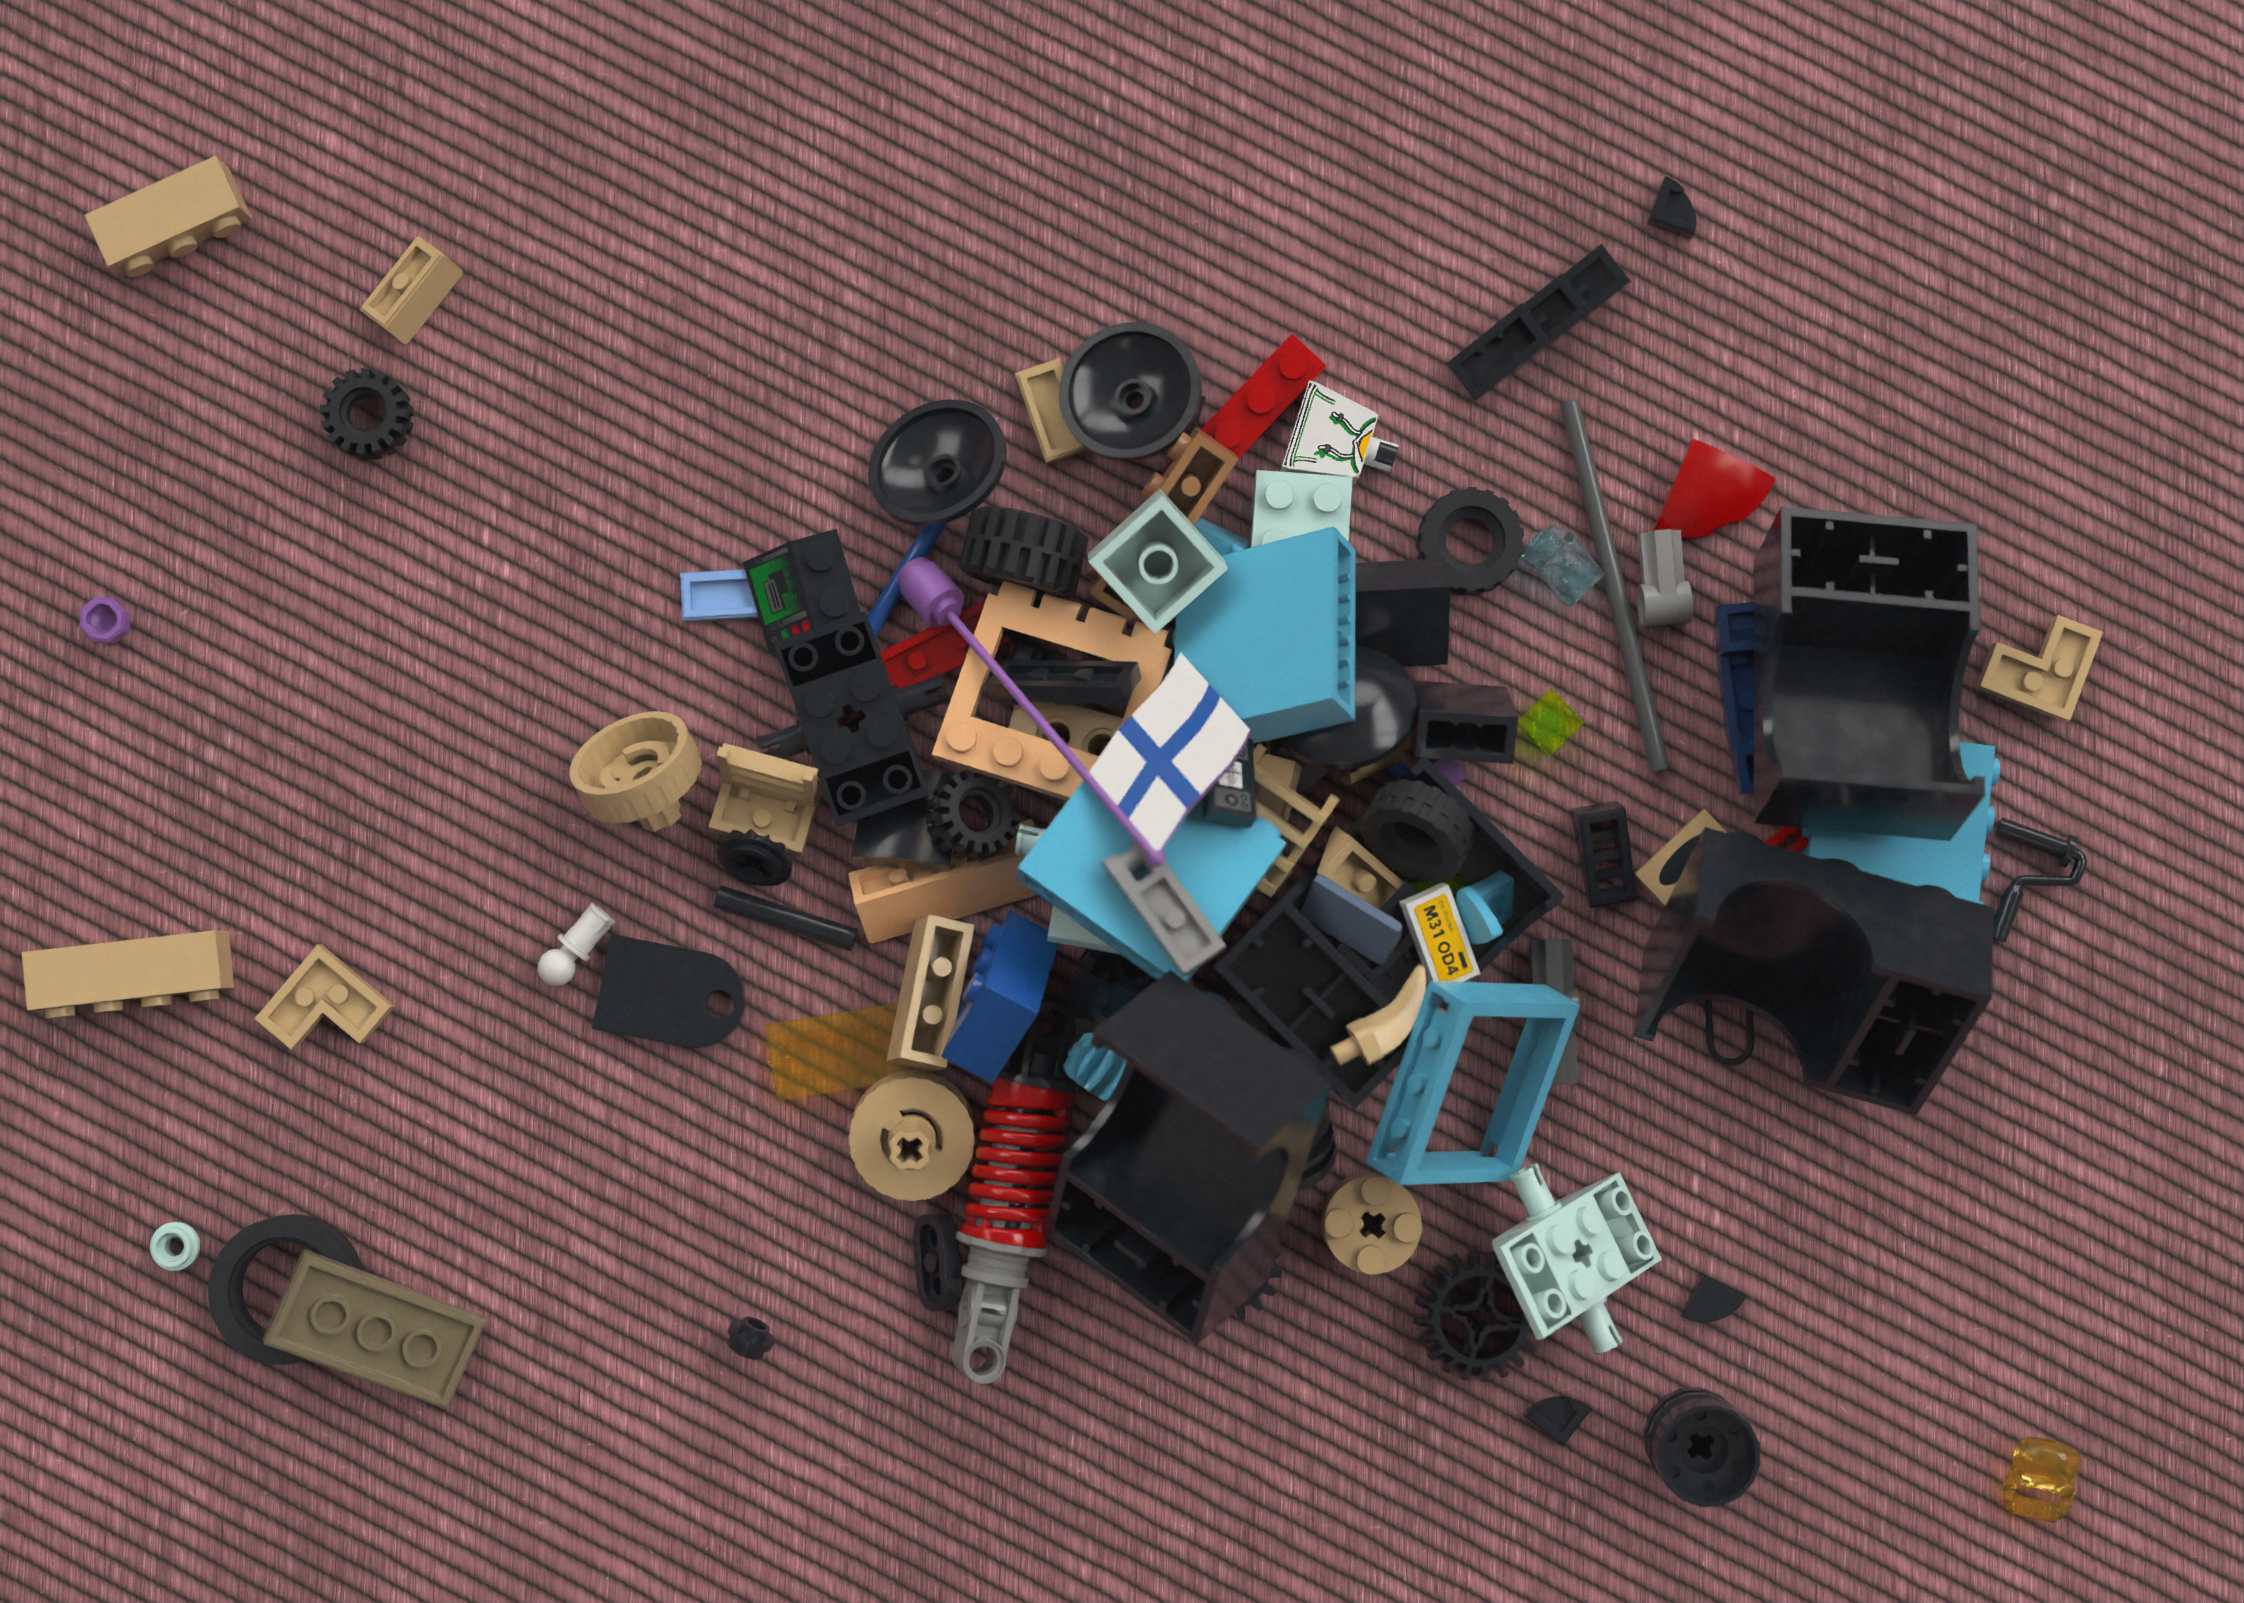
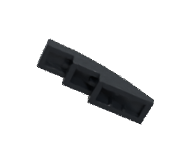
(1538, 322)

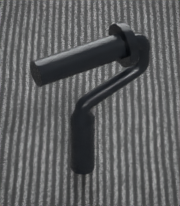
(2043, 842)

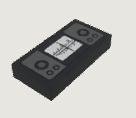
(1234, 795)

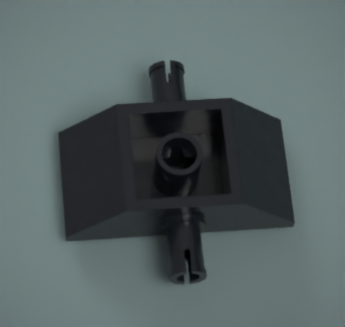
(842, 670)

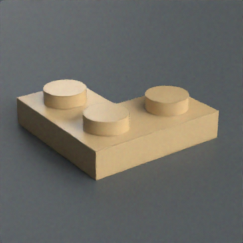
(2045, 682)
(322, 988)

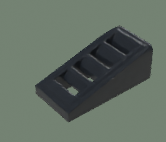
(1585, 837)

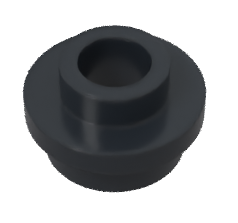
(750, 1338)

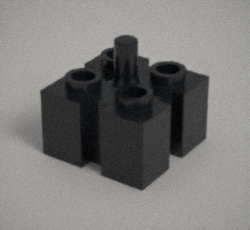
(1103, 984)

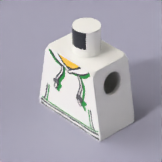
(1335, 437)

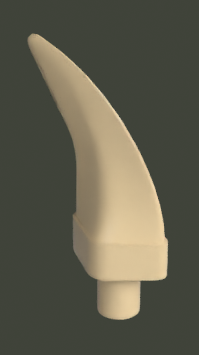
(1386, 1028)

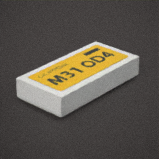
(1439, 935)

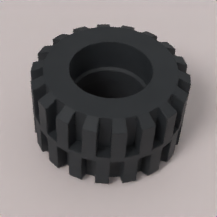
(1023, 551)

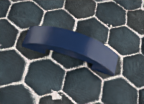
(1736, 679)

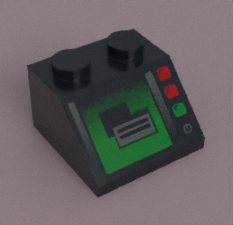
(801, 586)

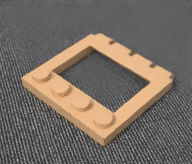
(1017, 755)

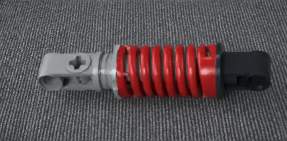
(1016, 1190)

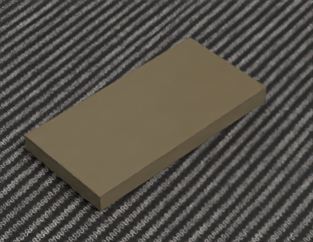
(374, 1329)

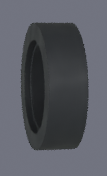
(229, 1269)

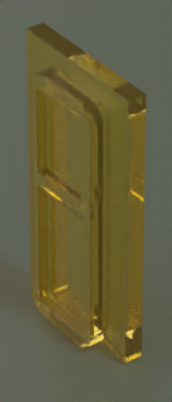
(831, 1051)

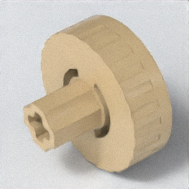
(637, 770)
(919, 1170)

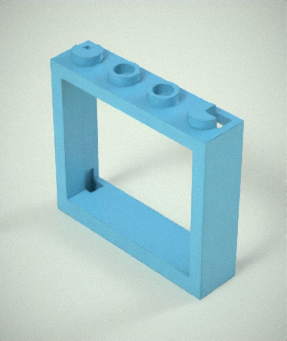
(1429, 1067)

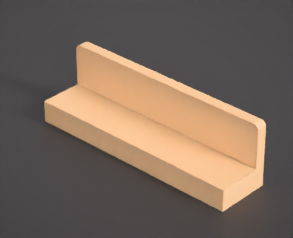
(894, 898)

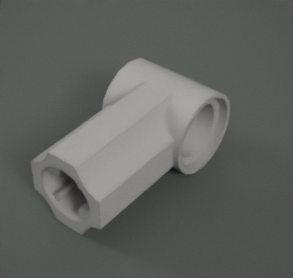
(1663, 592)

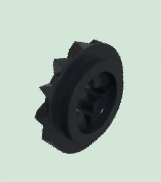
(755, 858)

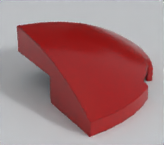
(1711, 492)

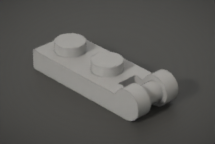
(1165, 910)

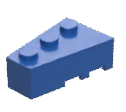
(1001, 996)

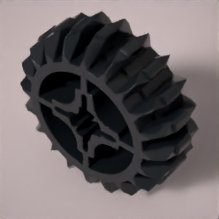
(1473, 1337)

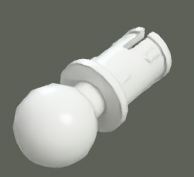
(558, 965)

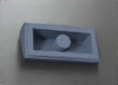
(1351, 920)

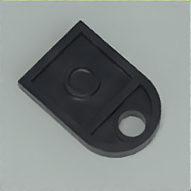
(664, 993)

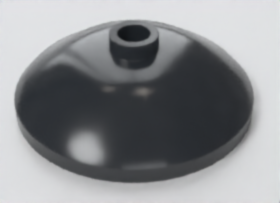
(1126, 365)
(925, 450)
(1381, 724)

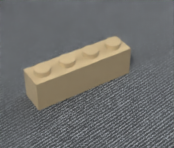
(128, 971)

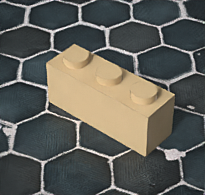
(168, 218)
(930, 992)

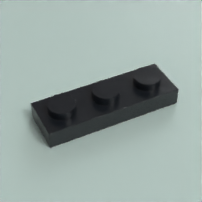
(1068, 681)

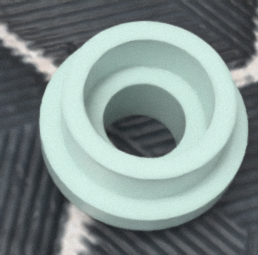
(161, 1250)

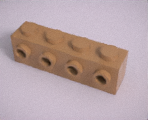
(1189, 482)

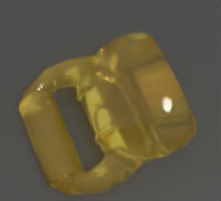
(2043, 1466)

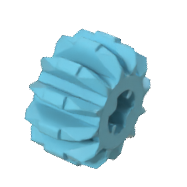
(1094, 1068)

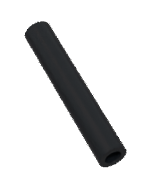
(785, 918)

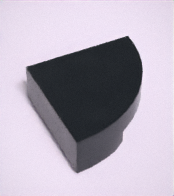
(1673, 210)
(1711, 1300)
(1558, 1416)

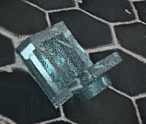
(1562, 563)

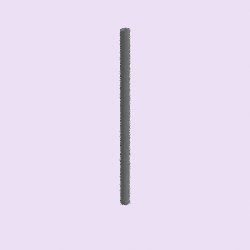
(1614, 585)

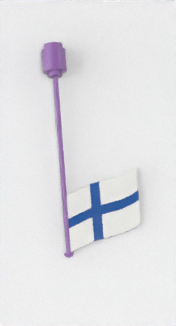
(1155, 761)

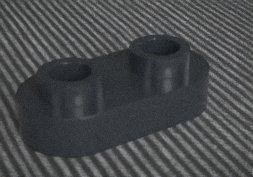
(937, 1262)

